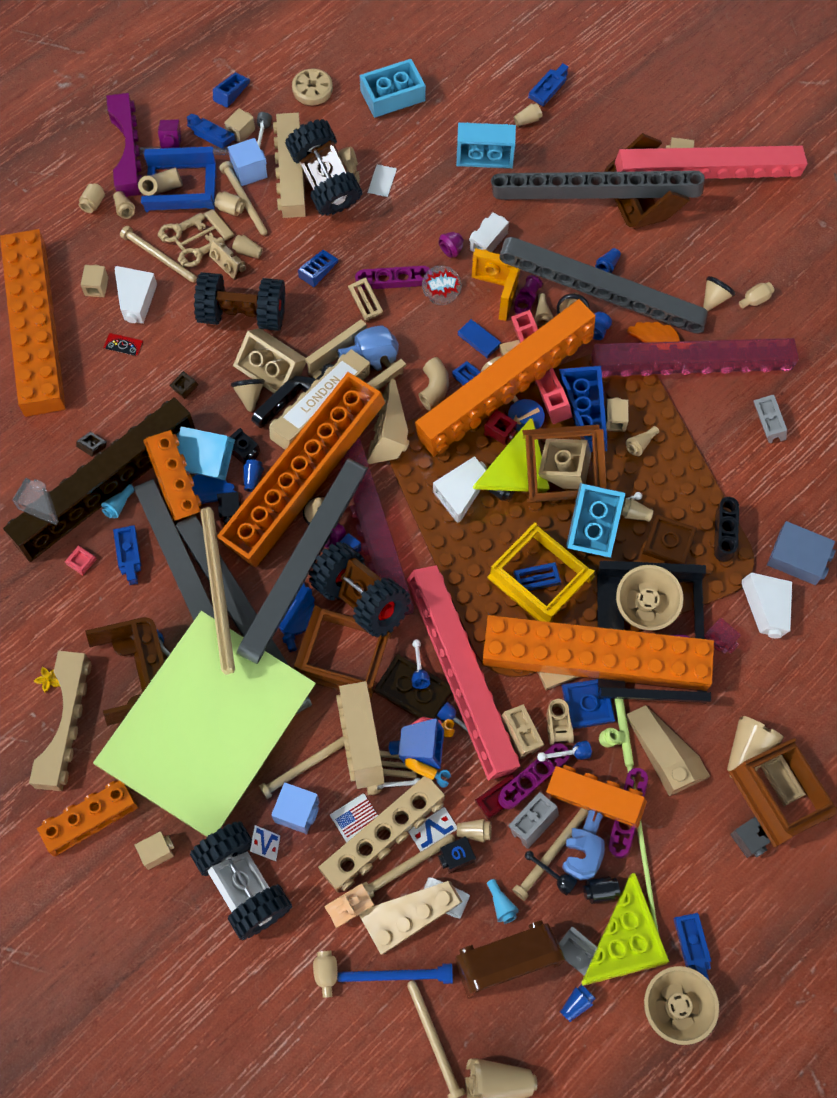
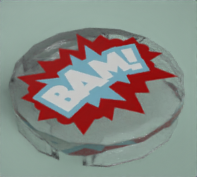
(441, 285)

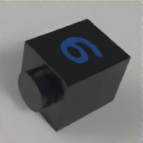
(456, 855)

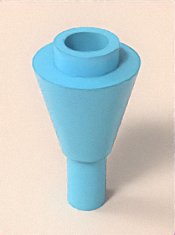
(114, 505)
(504, 908)

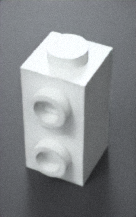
(490, 233)

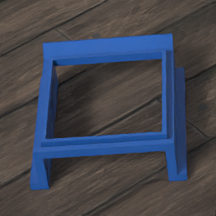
(182, 158)

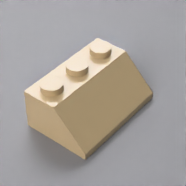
(268, 359)

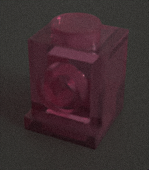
(724, 636)

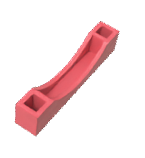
(549, 385)

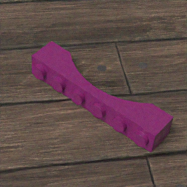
(127, 171)

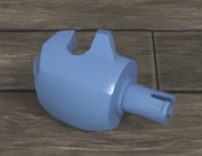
(374, 344)
(590, 844)

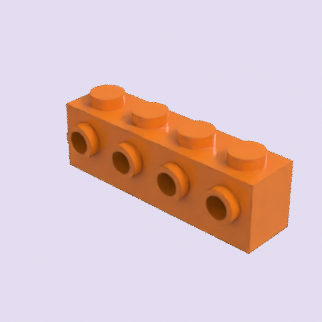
(172, 475)
(597, 796)
(87, 818)

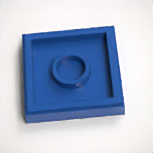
(585, 706)

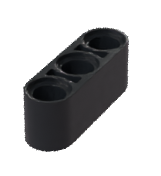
(723, 537)

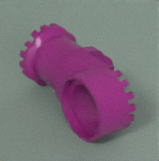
(527, 293)

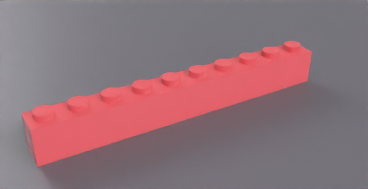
(717, 161)
(463, 673)

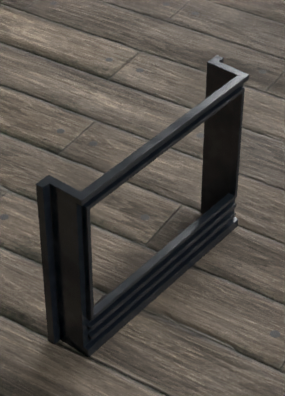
(609, 617)

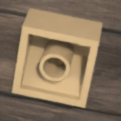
(565, 462)

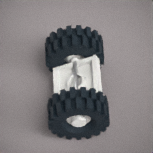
(239, 881)

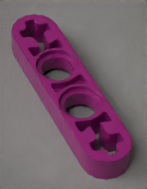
(392, 273)
(534, 776)
(615, 839)

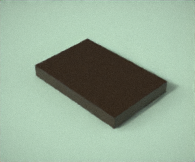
(398, 689)

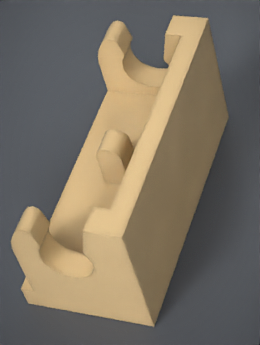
(522, 731)

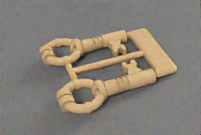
(214, 219)

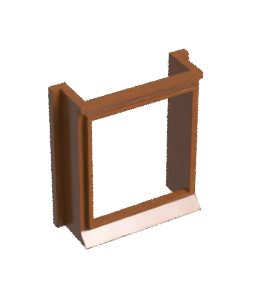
(560, 432)
(327, 678)
(764, 805)

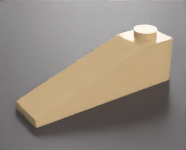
(390, 428)
(669, 755)

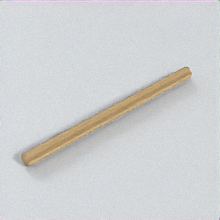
(217, 592)

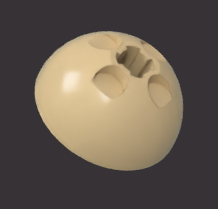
(659, 590)
(688, 993)

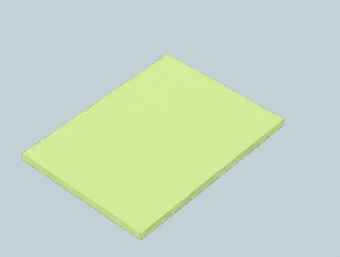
(203, 733)

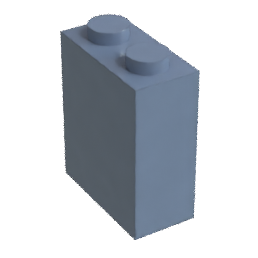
(802, 553)

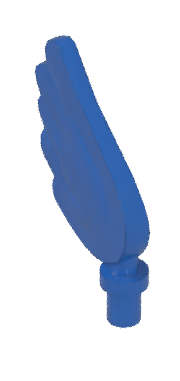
(208, 488)
(297, 617)

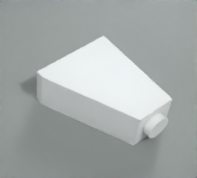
(135, 293)
(456, 487)
(769, 603)

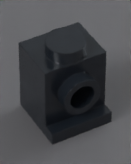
(243, 452)
(228, 505)

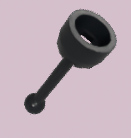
(564, 882)

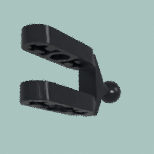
(282, 397)

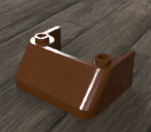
(644, 211)
(129, 638)
(508, 958)

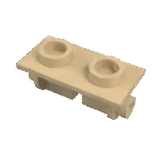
(223, 257)

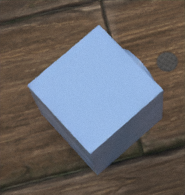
(248, 161)
(296, 808)

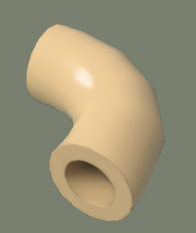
(160, 182)
(437, 385)

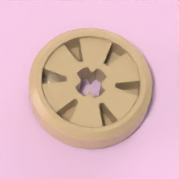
(320, 89)

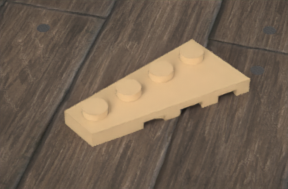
(404, 916)

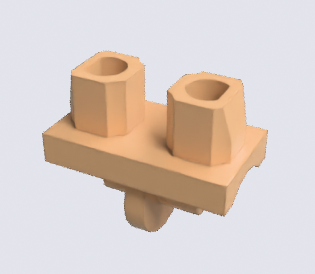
(349, 905)

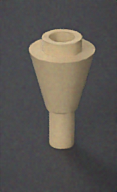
(543, 312)
(638, 443)

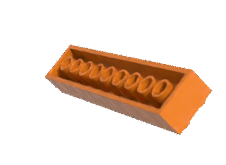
(32, 323)
(506, 378)
(301, 469)
(598, 653)

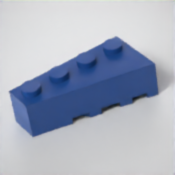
(586, 398)

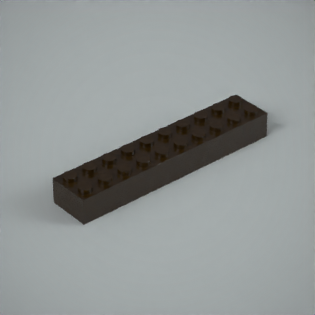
(96, 482)

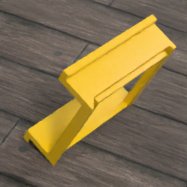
(525, 598)

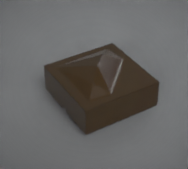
(184, 385)
(91, 444)

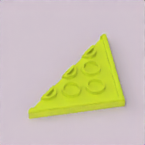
(510, 467)
(629, 939)

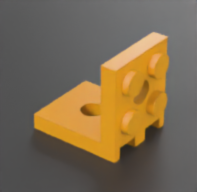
(490, 268)

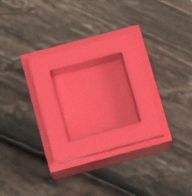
(80, 560)

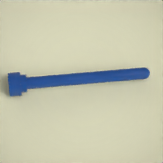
(443, 973)

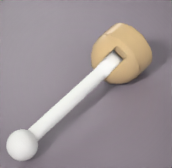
(376, 789)

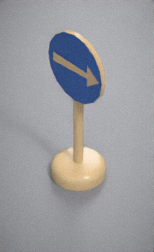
(523, 409)

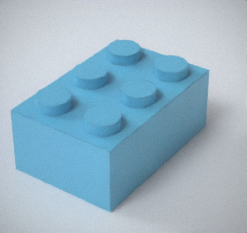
(392, 88)
(486, 145)
(595, 520)

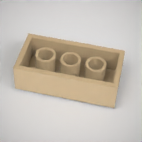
(360, 735)

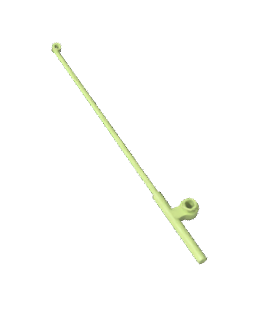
(610, 738)

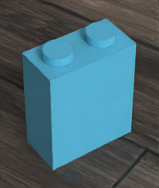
(205, 452)

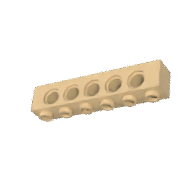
(425, 790)

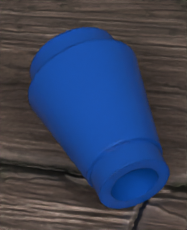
(608, 261)
(252, 474)
(577, 1003)

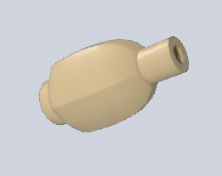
(757, 295)
(325, 971)

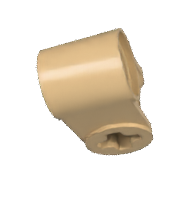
(559, 726)

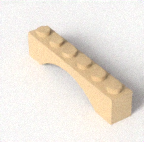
(50, 768)

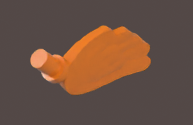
(653, 332)

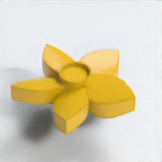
(47, 679)

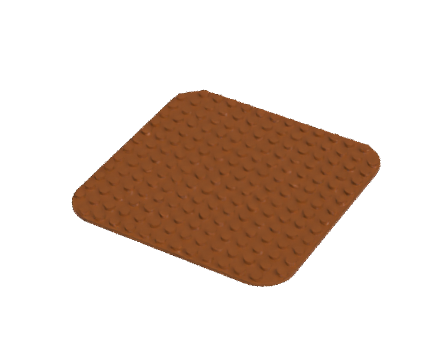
(667, 474)

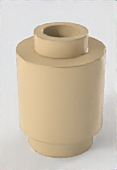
(91, 198)
(229, 203)

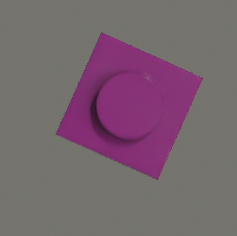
(169, 133)

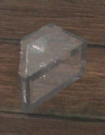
(35, 499)

